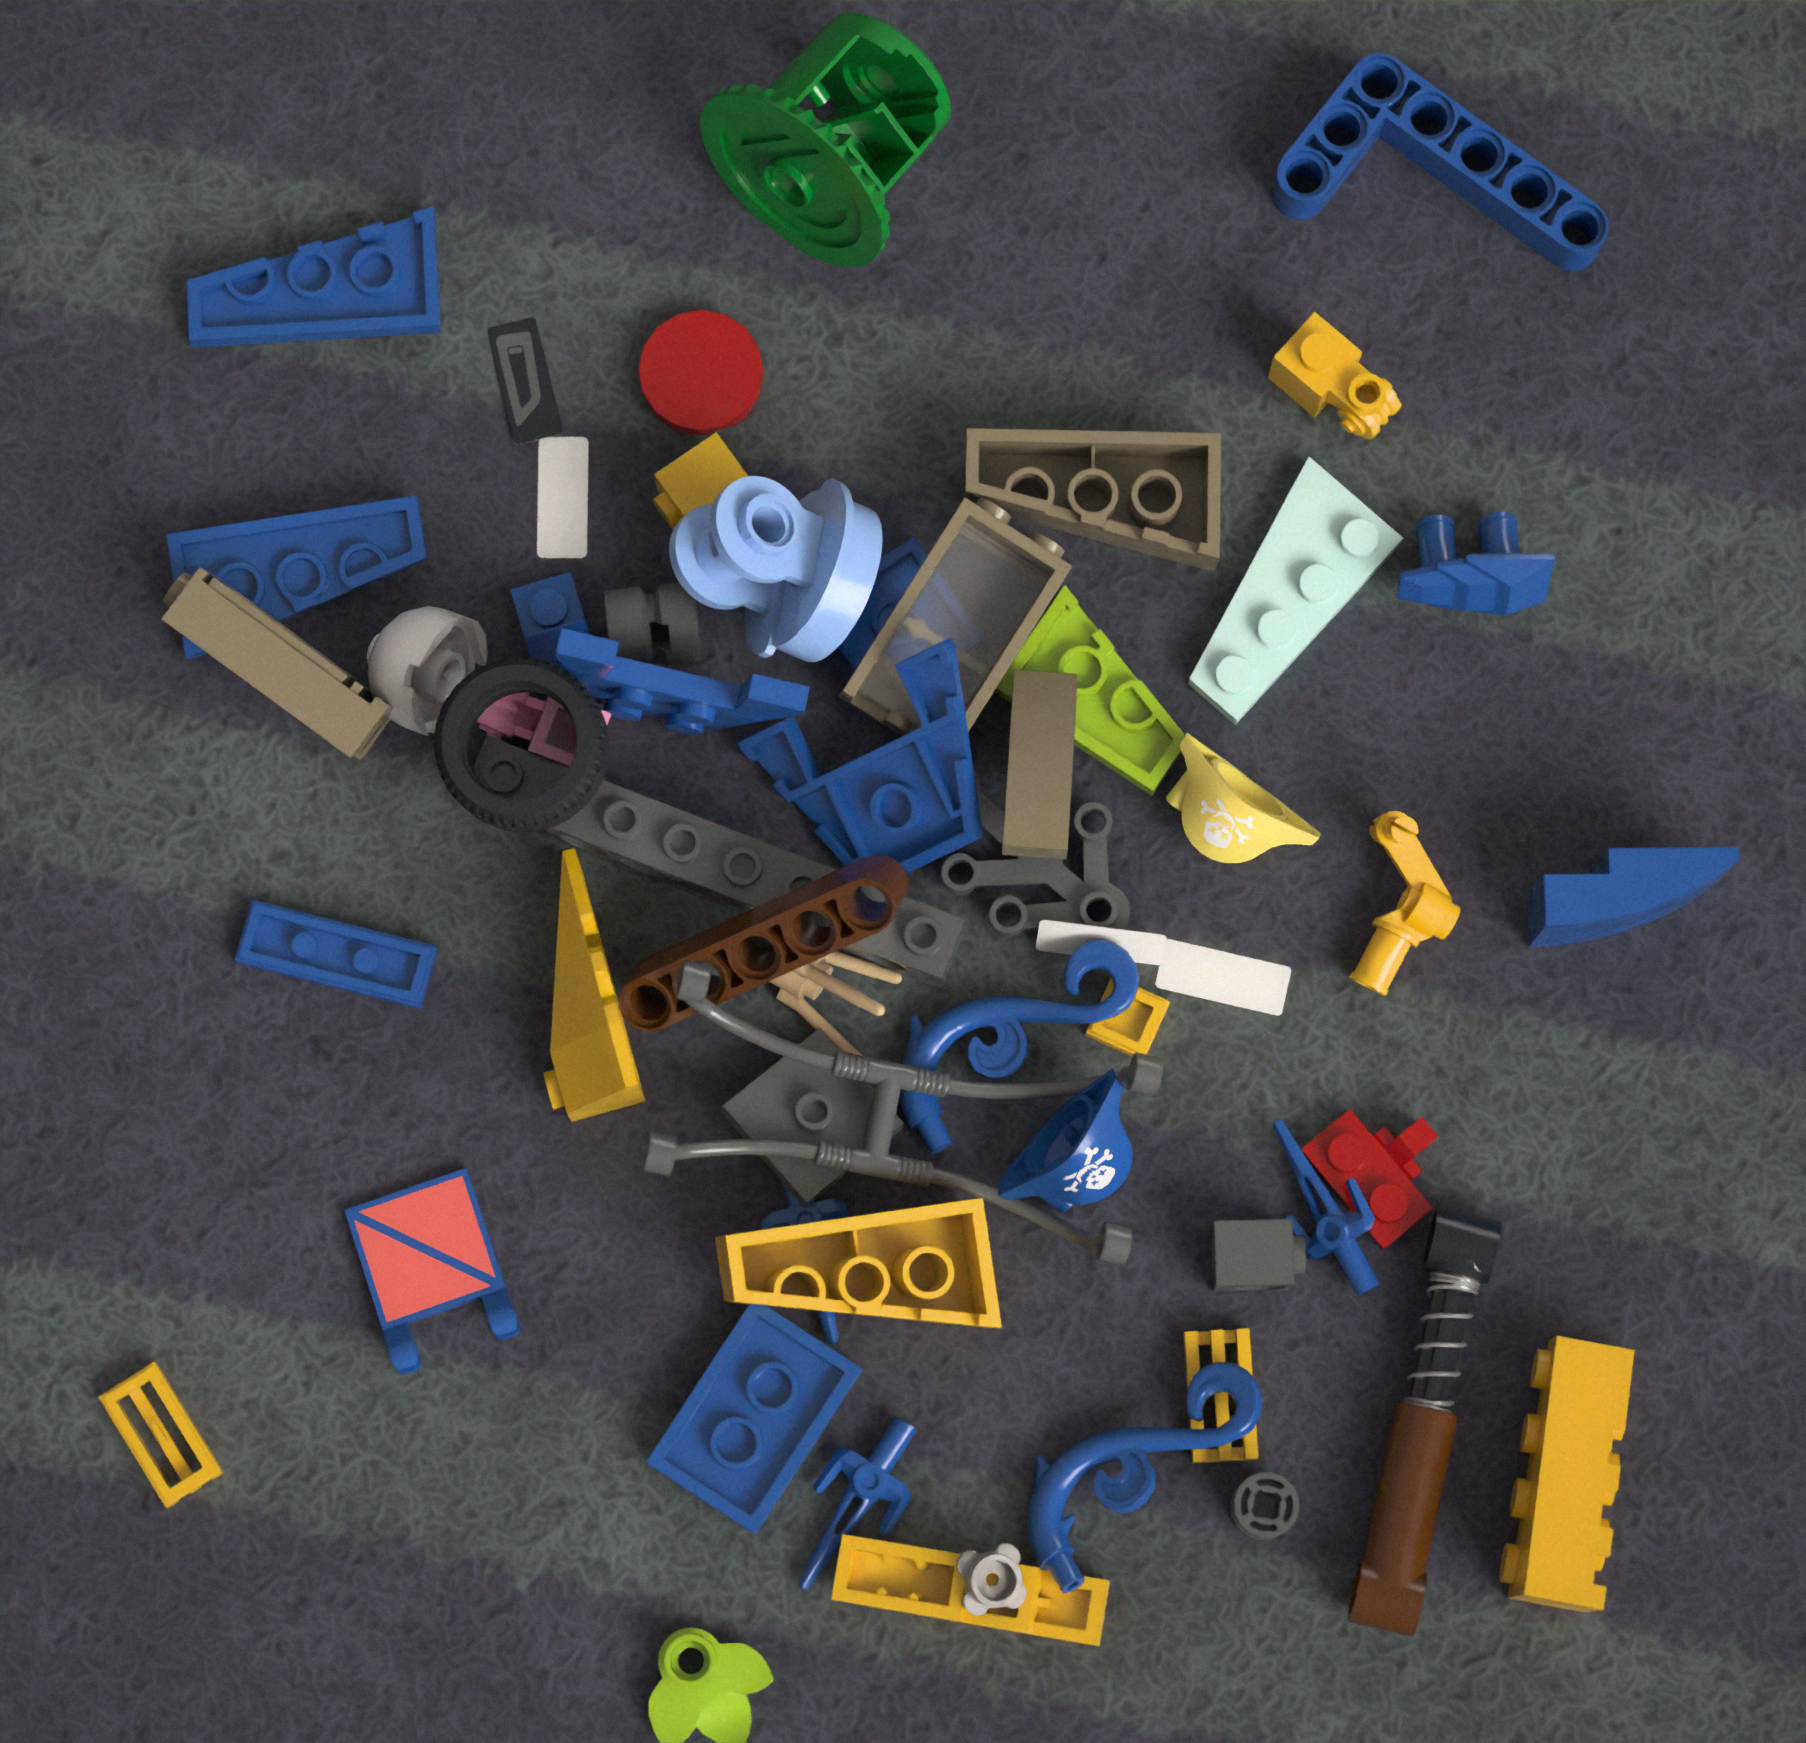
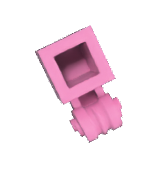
(536, 721)

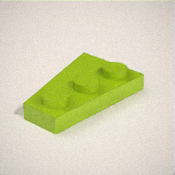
(1115, 711)

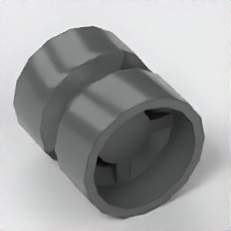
(630, 618)

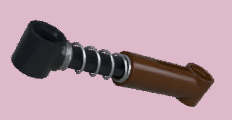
(1422, 1431)

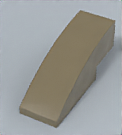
(1040, 764)

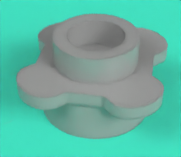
(1005, 1592)

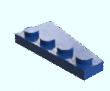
(341, 289)
(304, 557)

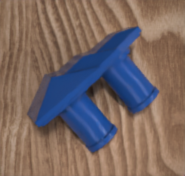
(1490, 582)

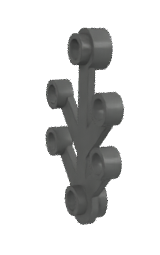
(1048, 871)

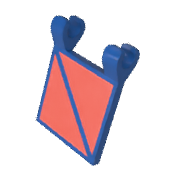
(426, 1256)

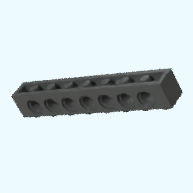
(714, 860)

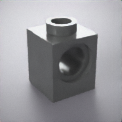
(1255, 1255)

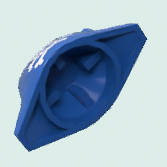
(1076, 1153)

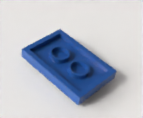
(754, 1416)

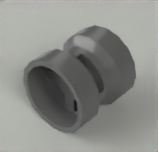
(1255, 1512)

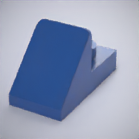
(544, 610)

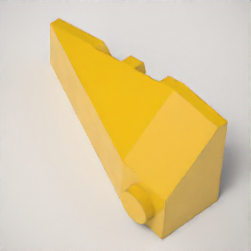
(588, 1032)

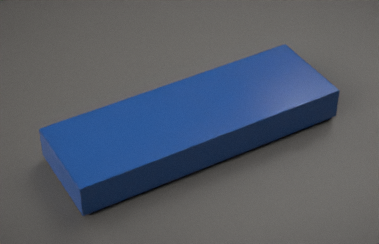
(336, 954)

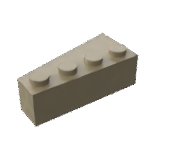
(1109, 486)

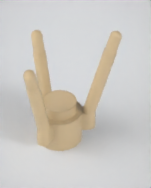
(816, 976)

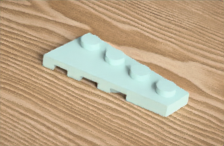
(1298, 581)

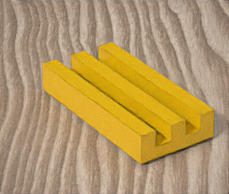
(1217, 1339)
(189, 1481)

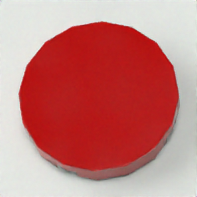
(701, 372)

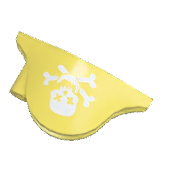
(1230, 813)

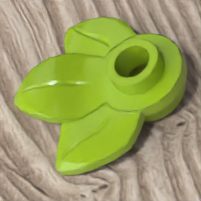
(713, 1697)

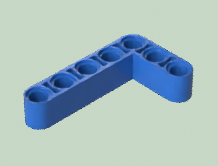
(1440, 157)

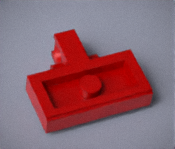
(1380, 1167)

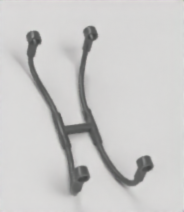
(658, 1154)

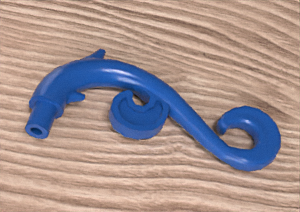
(1004, 1015)
(1131, 1489)

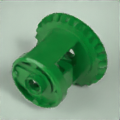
(829, 179)

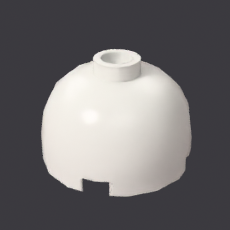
(421, 661)

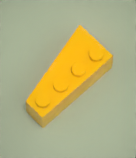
(887, 1264)
(1568, 1475)

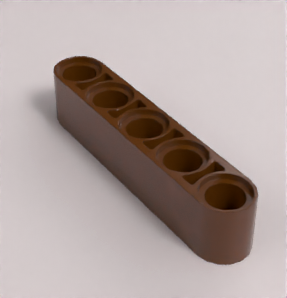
(784, 925)

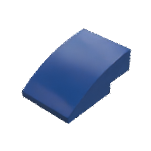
(1622, 892)

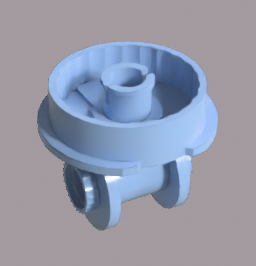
(788, 561)

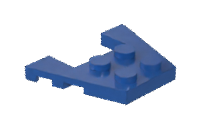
(679, 697)
(900, 799)

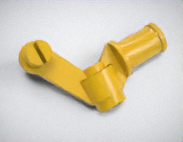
(1421, 911)

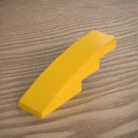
(930, 1586)

